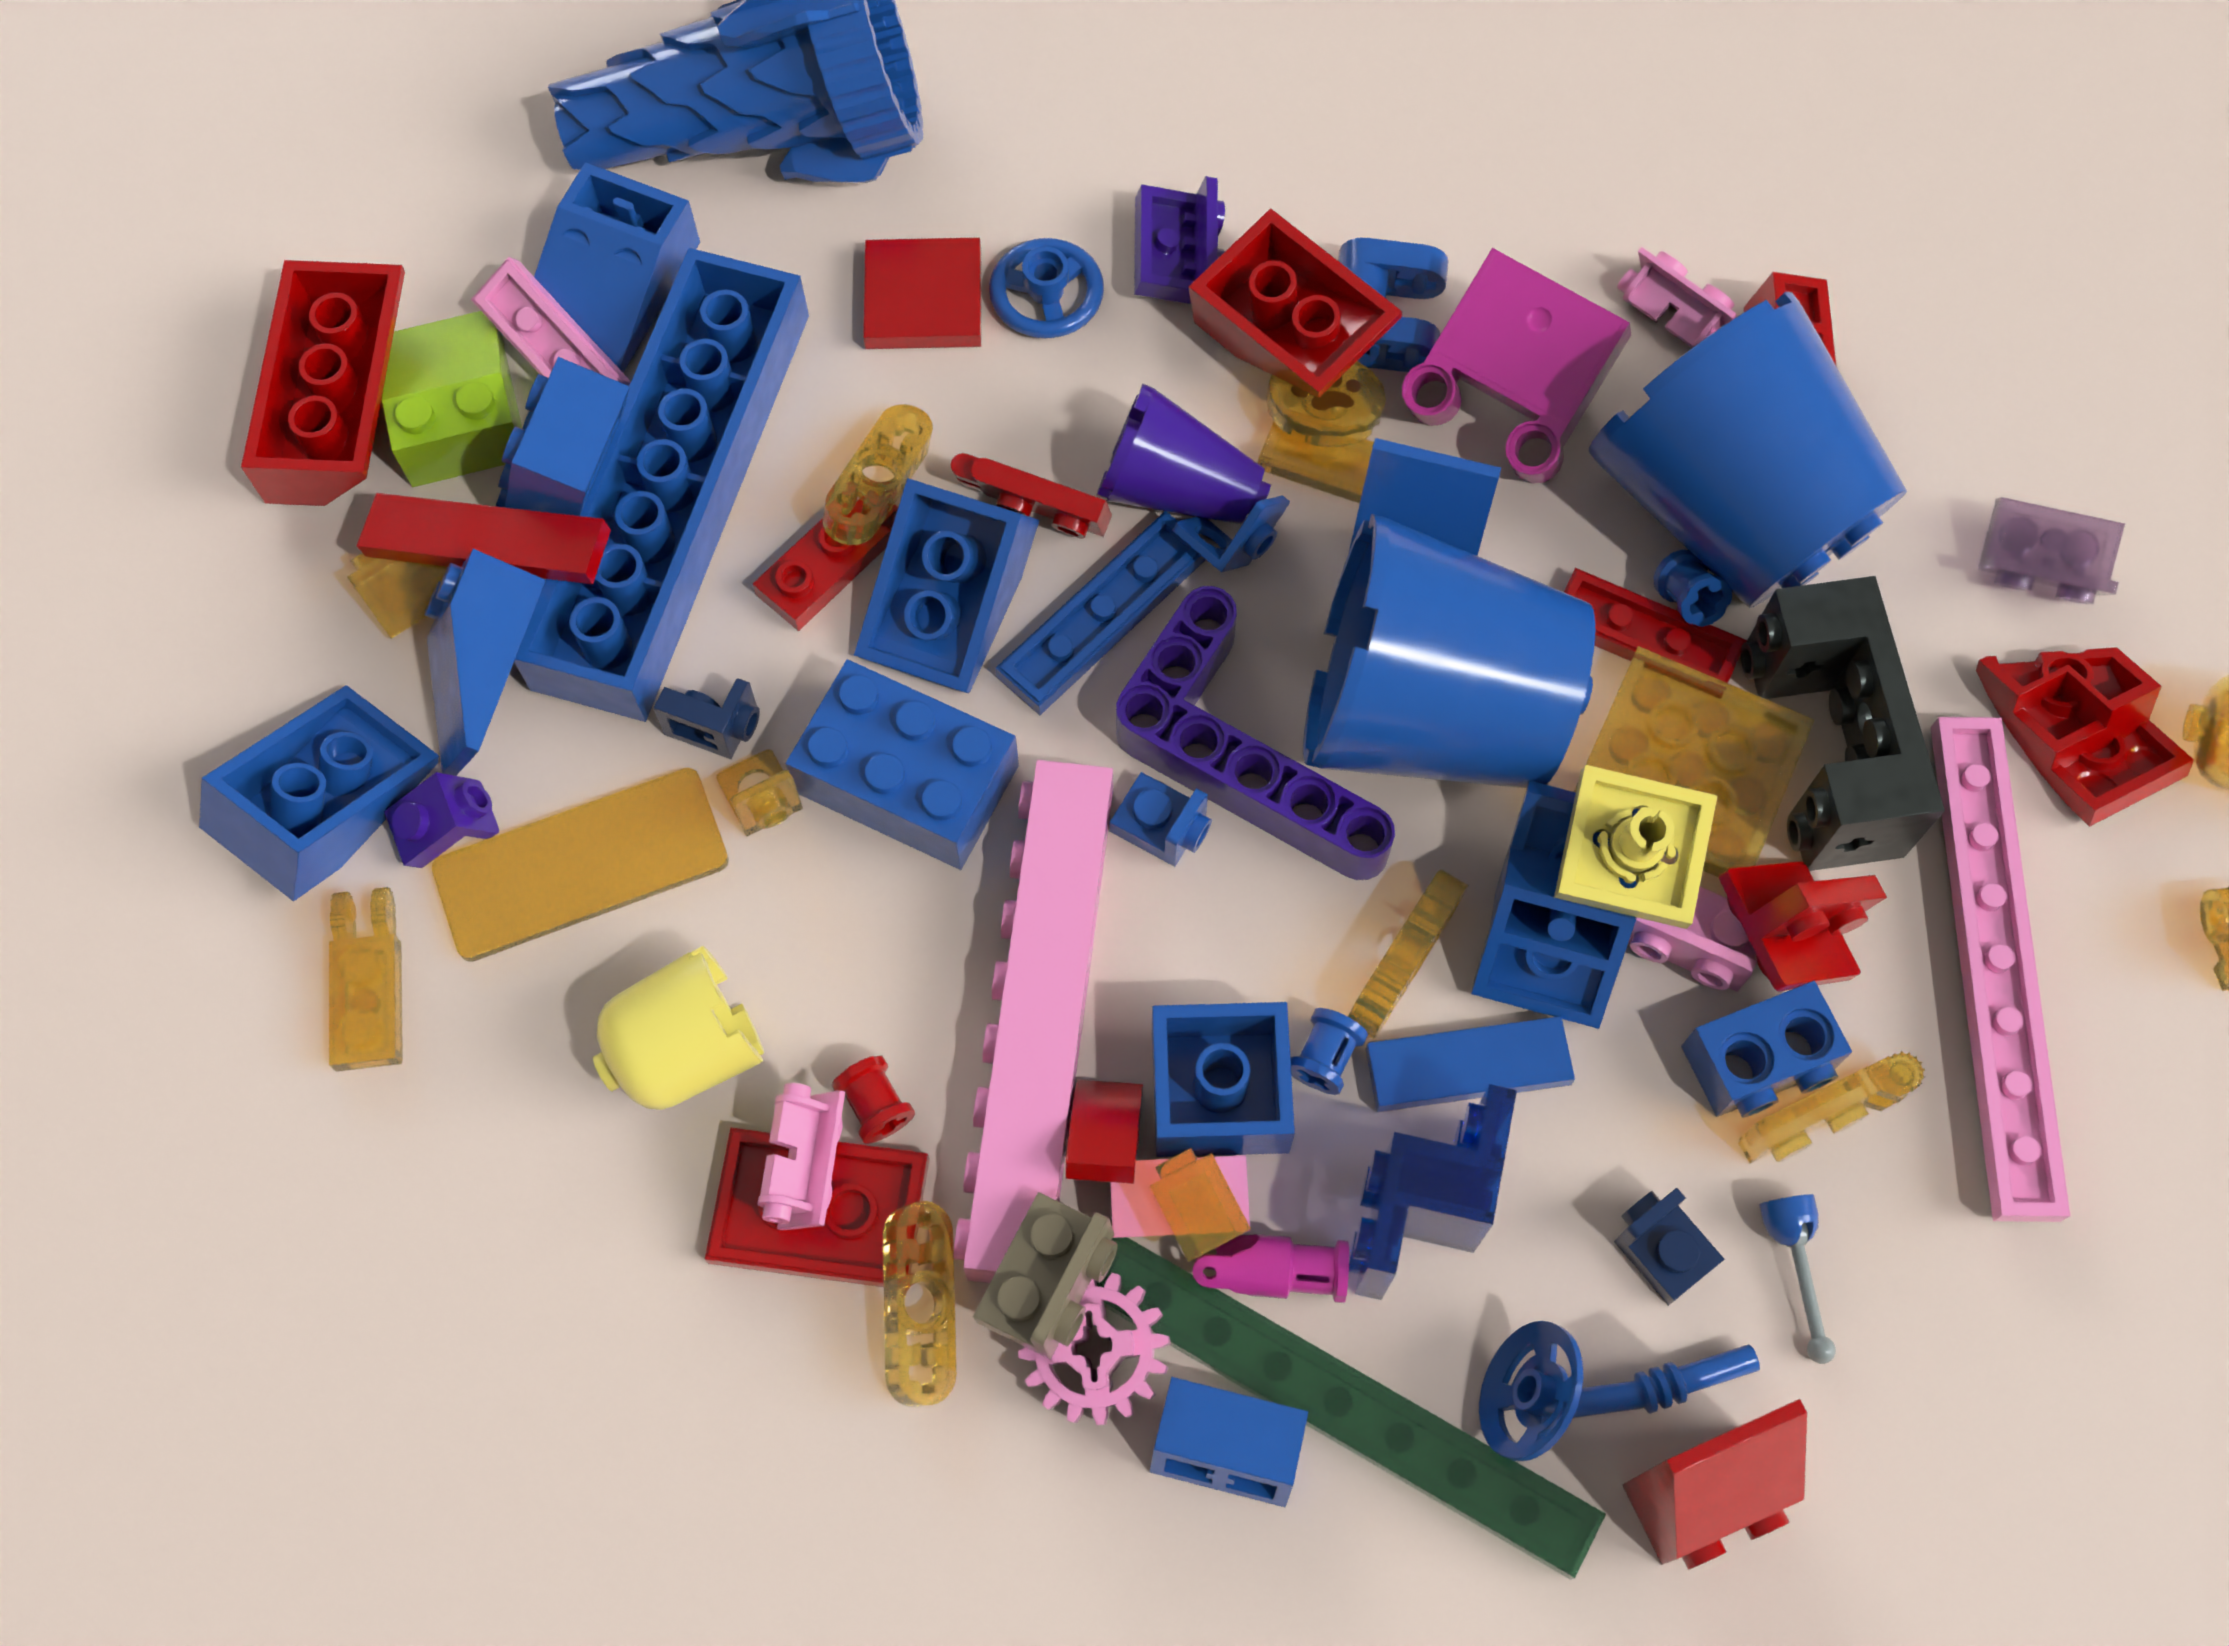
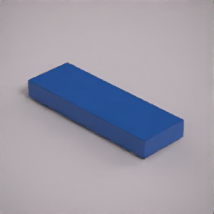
(1466, 1061)

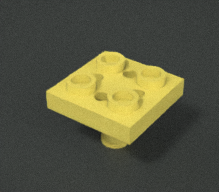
(1668, 822)

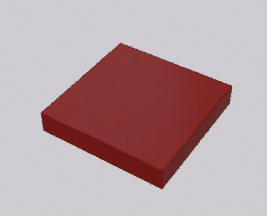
(922, 293)

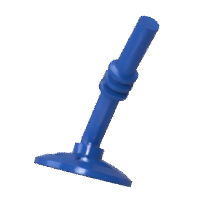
(1549, 1400)

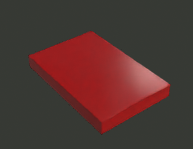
(849, 1247)

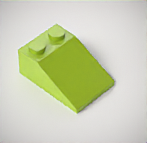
(449, 398)

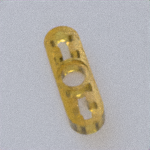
(877, 496)
(1408, 952)
(941, 1353)

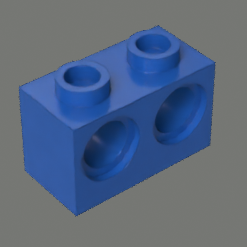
(1760, 1040)

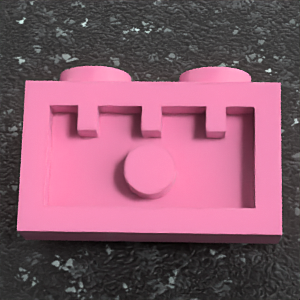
(1710, 948)

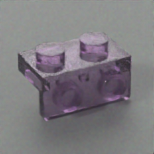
(2052, 549)

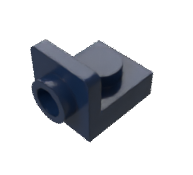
(702, 721)
(1666, 1245)

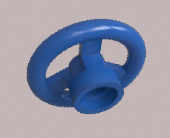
(1045, 272)

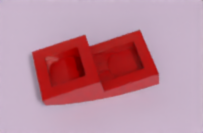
(1104, 1131)

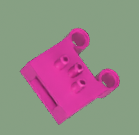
(1527, 348)

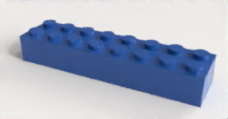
(668, 483)

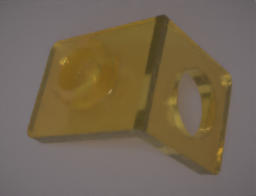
(765, 802)

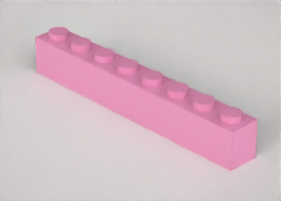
(1041, 1011)

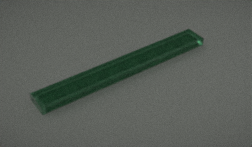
(1360, 1413)

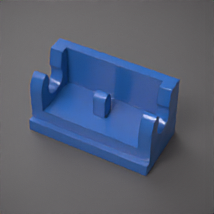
(1229, 1442)

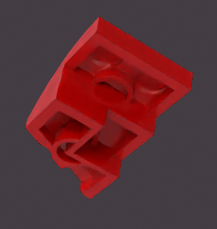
(2087, 727)

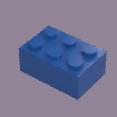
(903, 763)

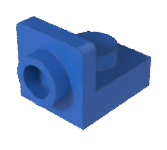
(1161, 819)

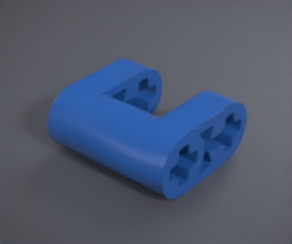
(1404, 272)

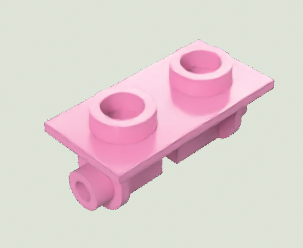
(1664, 284)
(799, 1187)

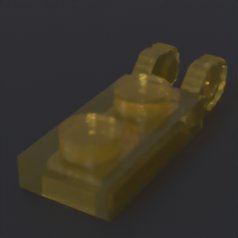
(365, 986)
(1835, 1105)

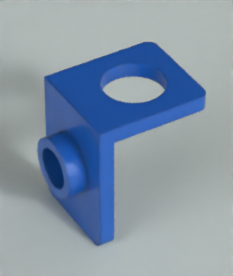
(1249, 543)

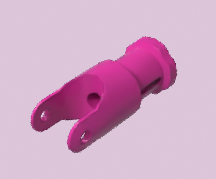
(1275, 1267)

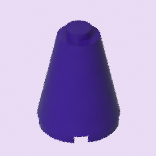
(1179, 465)

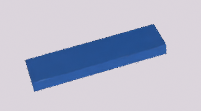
(1099, 615)

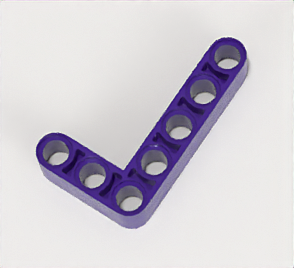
(1234, 751)

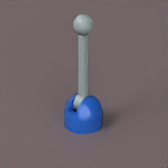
(1794, 1223)

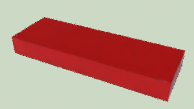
(1632, 620)

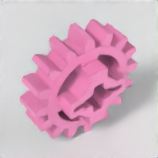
(1124, 1345)

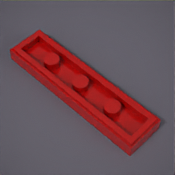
(447, 531)

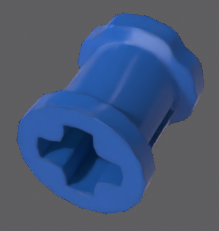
(1698, 594)
(1327, 1050)

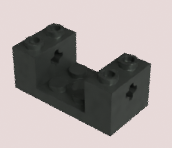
(1886, 788)

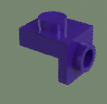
(439, 816)

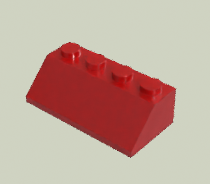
(322, 380)

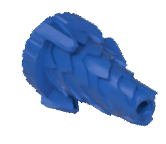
(755, 76)

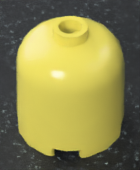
(674, 1034)

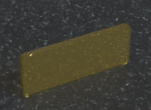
(579, 864)

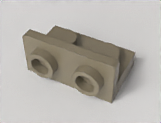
(1046, 1275)

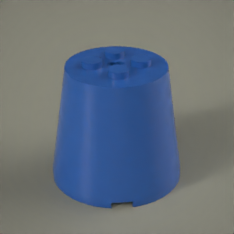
(1755, 454)
(1447, 666)

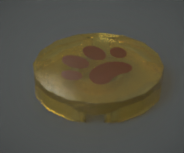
(1335, 419)

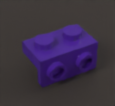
(1175, 238)

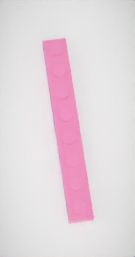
(1999, 973)

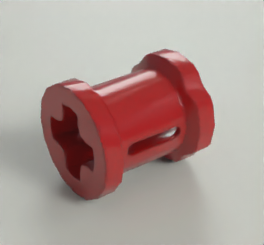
(873, 1099)

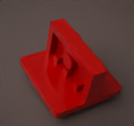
(1800, 921)

